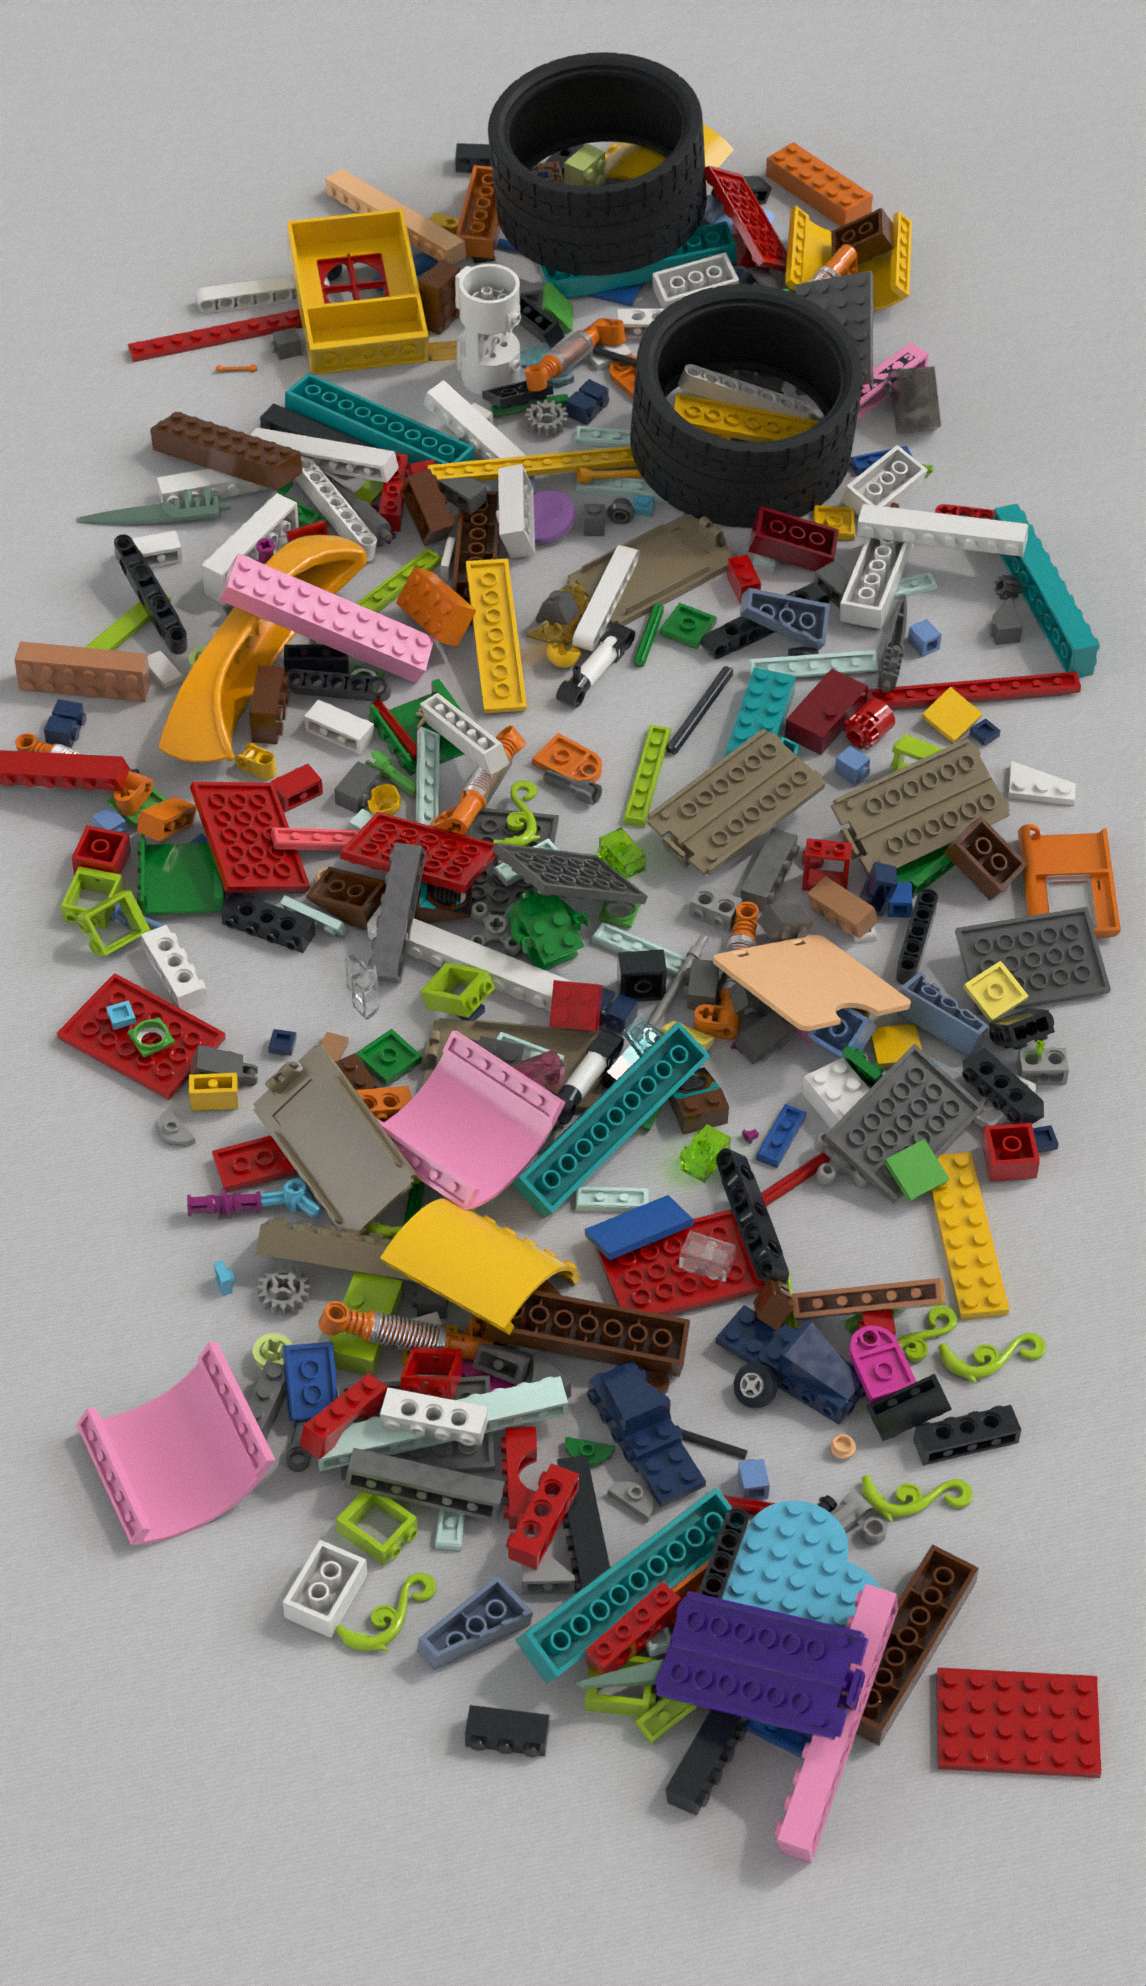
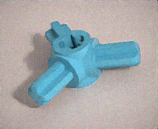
(295, 1197)

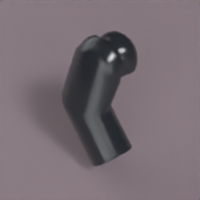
(802, 651)

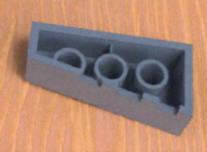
(788, 615)
(942, 1016)
(477, 1622)

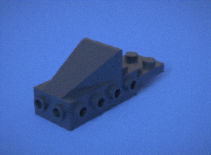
(801, 1361)
(644, 1430)

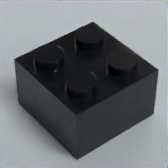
(642, 974)

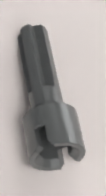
(584, 790)

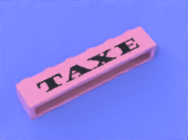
(873, 393)

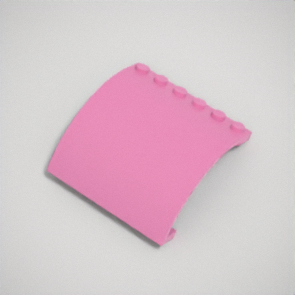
(473, 1124)
(179, 1454)

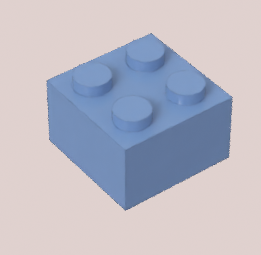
(852, 1031)

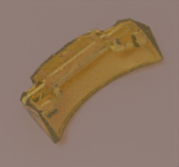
(558, 633)

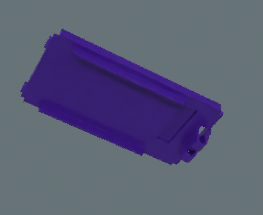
(763, 1665)

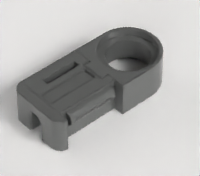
(294, 1449)

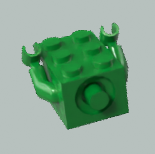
(546, 929)

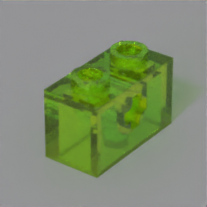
(622, 853)
(701, 1155)

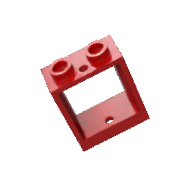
(826, 850)
(422, 1362)

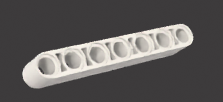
(247, 294)
(734, 391)
(335, 507)
(605, 598)

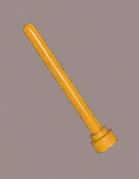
(585, 475)

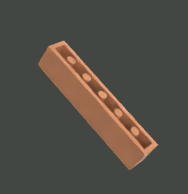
(868, 1298)

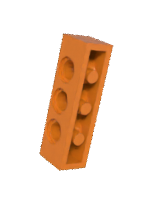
(385, 1101)

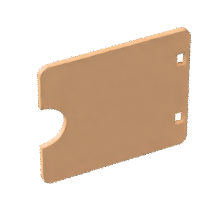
(810, 981)

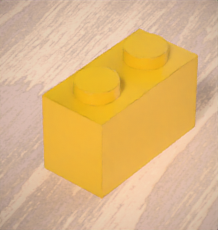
(213, 1091)

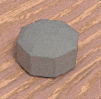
(874, 1530)

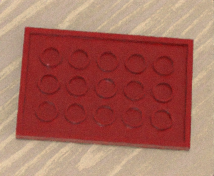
(748, 218)
(239, 829)
(450, 860)
(162, 1071)
(655, 1283)
(1018, 1722)

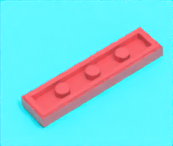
(311, 838)

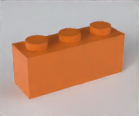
(166, 818)

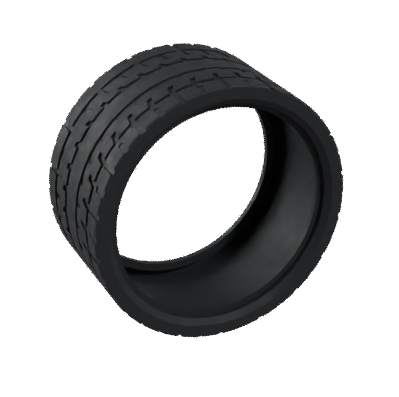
(591, 102)
(754, 332)

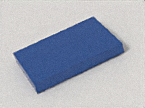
(309, 1379)

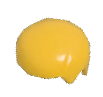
(561, 657)
(384, 799)

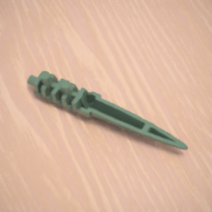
(165, 512)
(631, 1676)

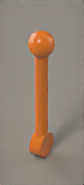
(252, 368)

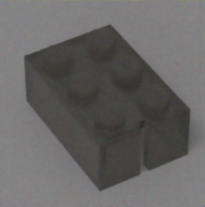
(915, 400)

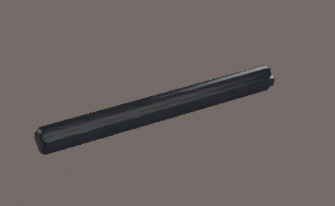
(699, 710)

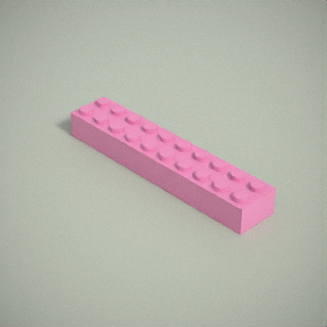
(327, 618)
(824, 1757)

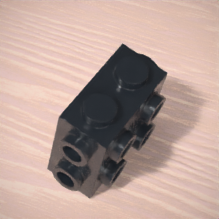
(1022, 1028)

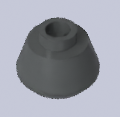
(621, 511)

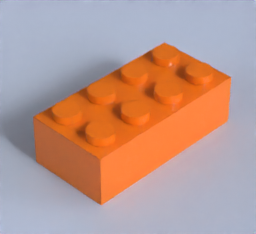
(435, 606)

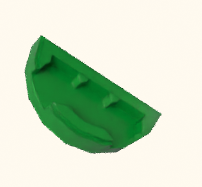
(595, 1451)

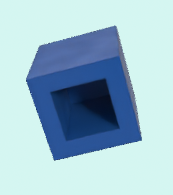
(901, 901)

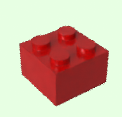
(102, 850)
(576, 1005)
(1010, 1152)

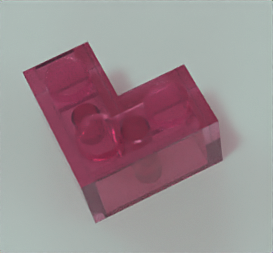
(543, 1069)

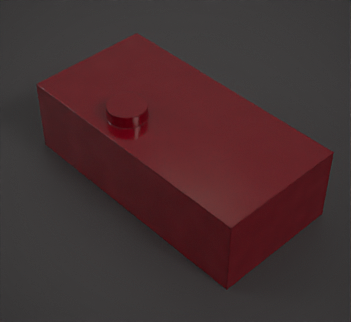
(792, 539)
(824, 710)

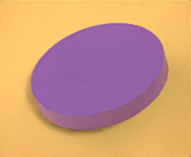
(552, 516)

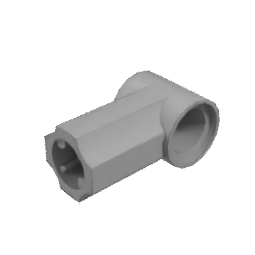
(852, 1510)

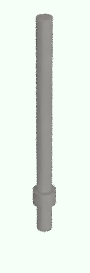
(694, 952)

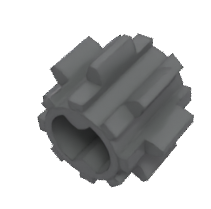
(1007, 587)

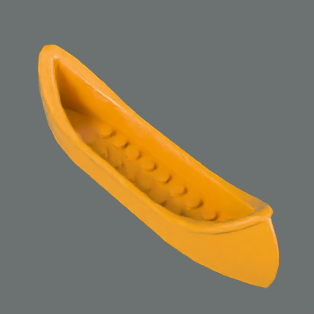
(226, 671)

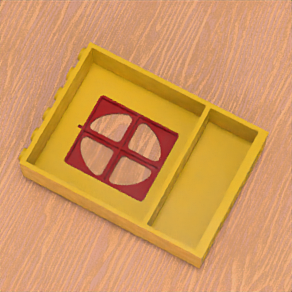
(357, 331)

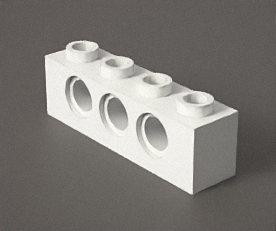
(636, 321)
(173, 968)
(424, 1407)

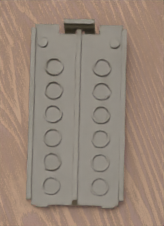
(669, 564)
(734, 803)
(919, 807)
(567, 1042)
(333, 1140)

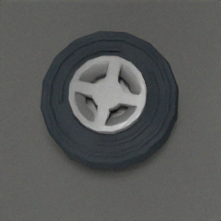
(746, 1385)

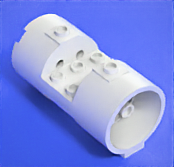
(489, 310)

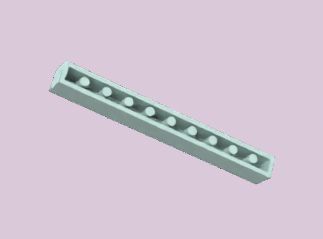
(506, 1408)

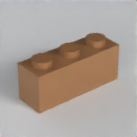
(842, 907)

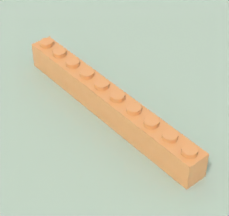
(421, 231)

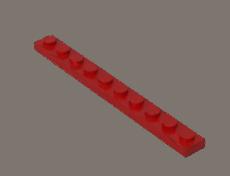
(214, 335)
(981, 689)

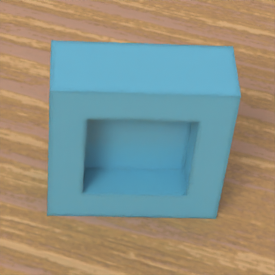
(643, 505)
(121, 1015)
(224, 1277)

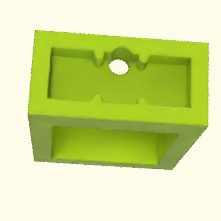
(912, 748)
(88, 879)
(132, 914)
(437, 991)
(359, 1508)
(617, 1704)

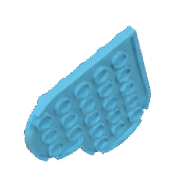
(797, 1565)

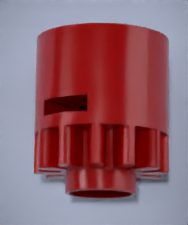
(869, 723)

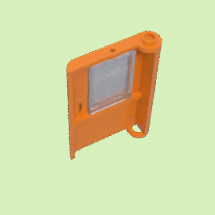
(1065, 876)

